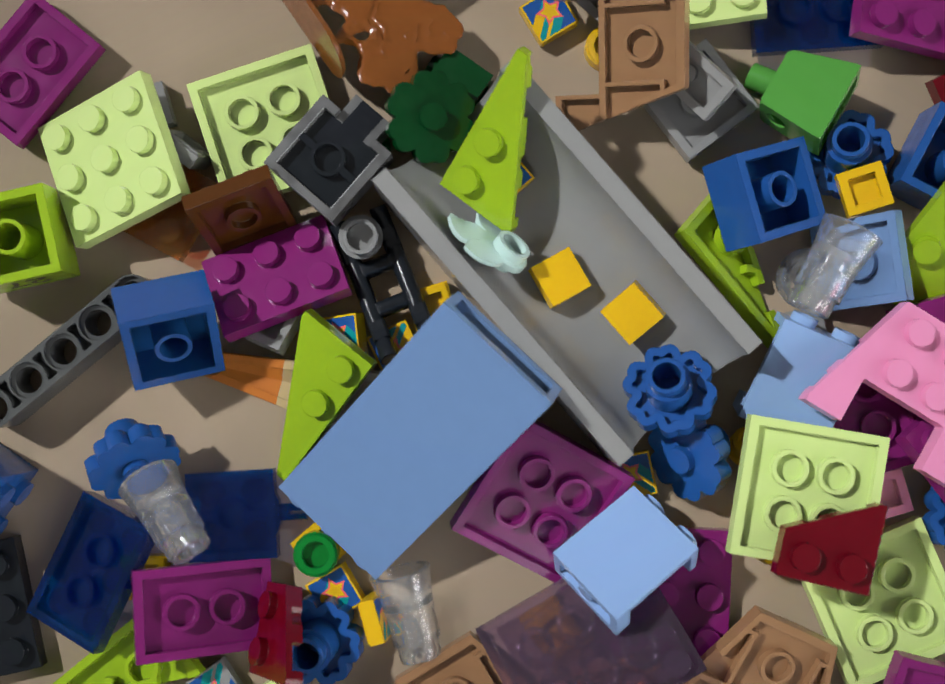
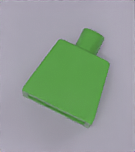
(804, 95)

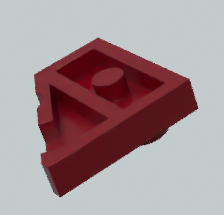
(833, 549)
(277, 633)

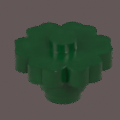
(429, 116)

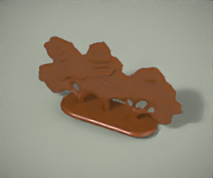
(395, 37)

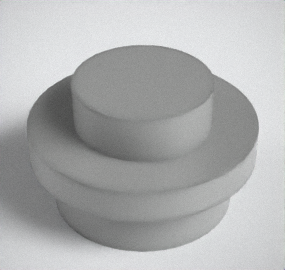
(360, 237)

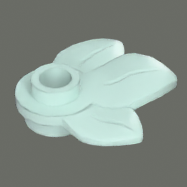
(490, 244)

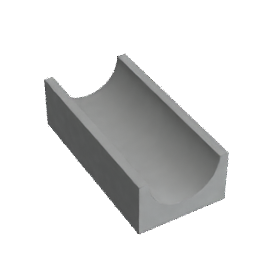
(615, 241)

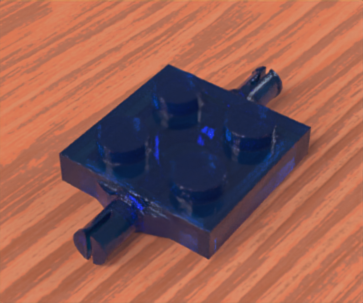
(240, 513)

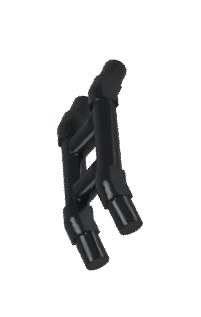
(361, 272)

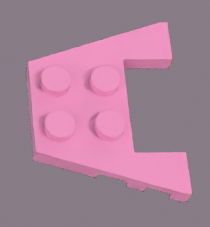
(903, 362)

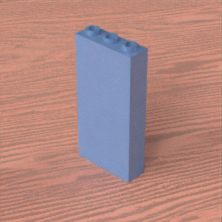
(420, 435)

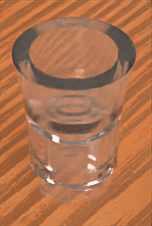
(832, 264)
(166, 510)
(410, 610)

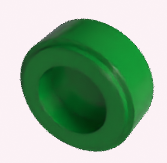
(316, 553)

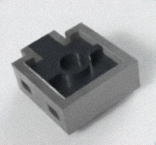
(333, 155)

